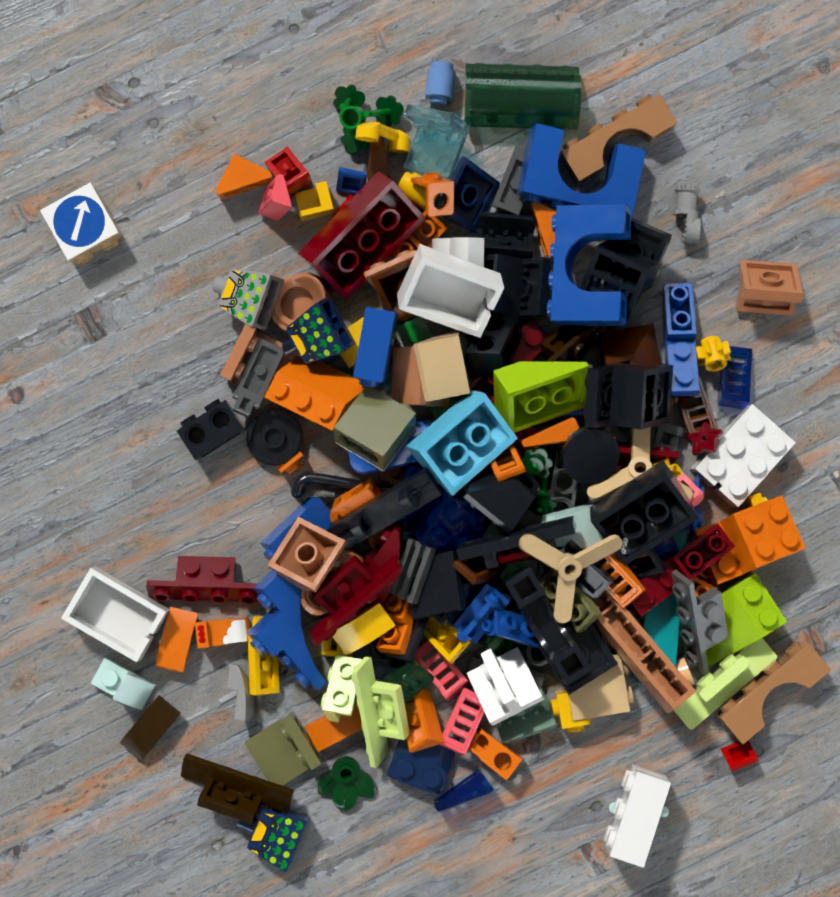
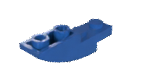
(679, 338)

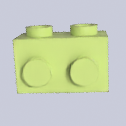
(341, 690)

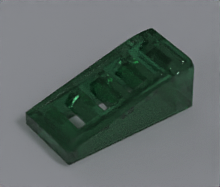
(414, 687)

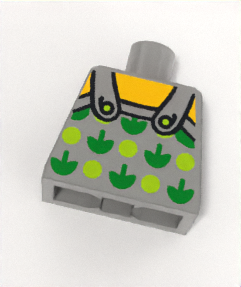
(249, 295)

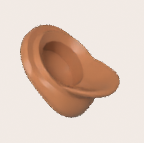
(297, 296)

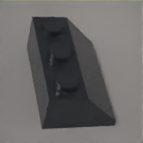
(644, 512)

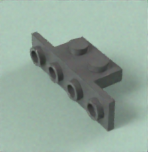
(700, 619)

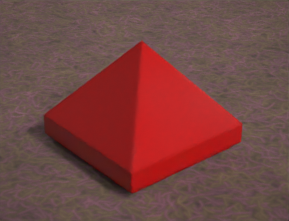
(739, 755)

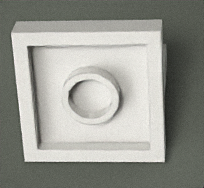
(504, 685)

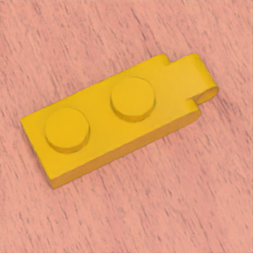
(262, 670)

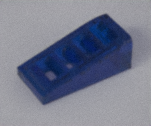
(734, 400)
(469, 788)

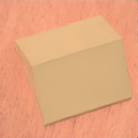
(442, 366)

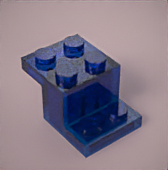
(445, 519)

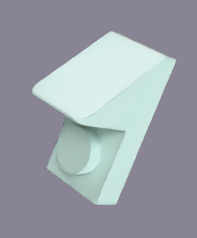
(123, 684)

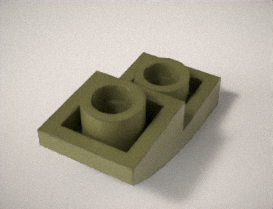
(584, 609)

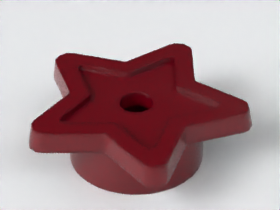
(710, 444)

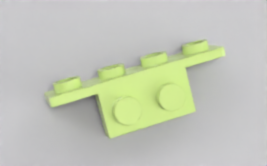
(718, 687)
(380, 710)

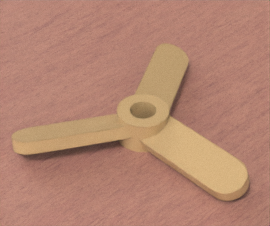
(639, 458)
(559, 561)

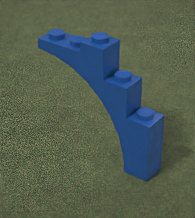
(281, 627)

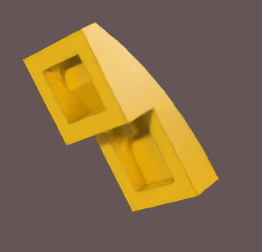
(363, 628)

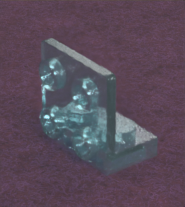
(436, 141)

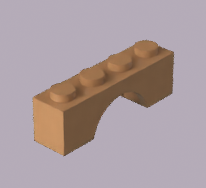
(648, 120)
(744, 713)

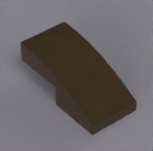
(150, 727)

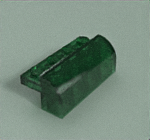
(522, 96)

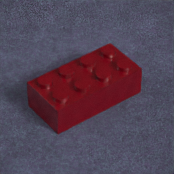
(362, 234)

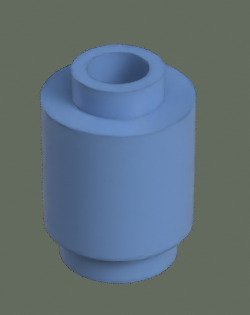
(440, 83)

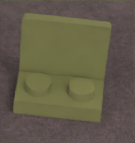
(284, 750)

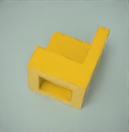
(314, 202)

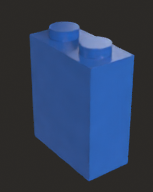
(375, 346)

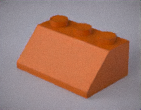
(314, 391)

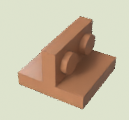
(768, 287)

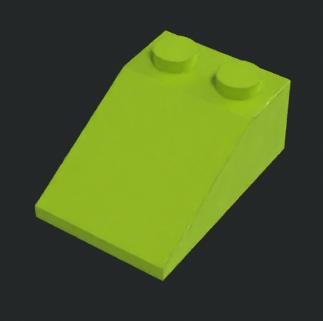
(538, 391)
(748, 616)

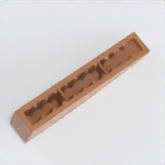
(642, 654)

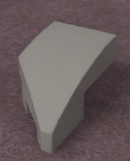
(245, 702)

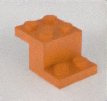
(759, 537)

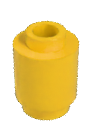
(415, 192)

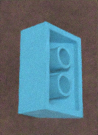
(462, 441)

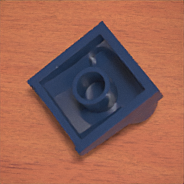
(423, 768)

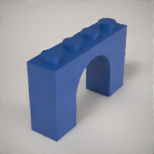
(542, 180)
(573, 230)

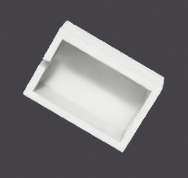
(450, 291)
(744, 455)
(115, 614)
(636, 815)

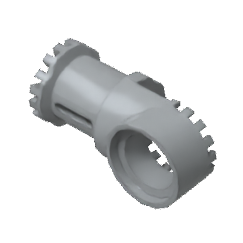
(687, 210)

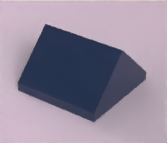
(472, 194)

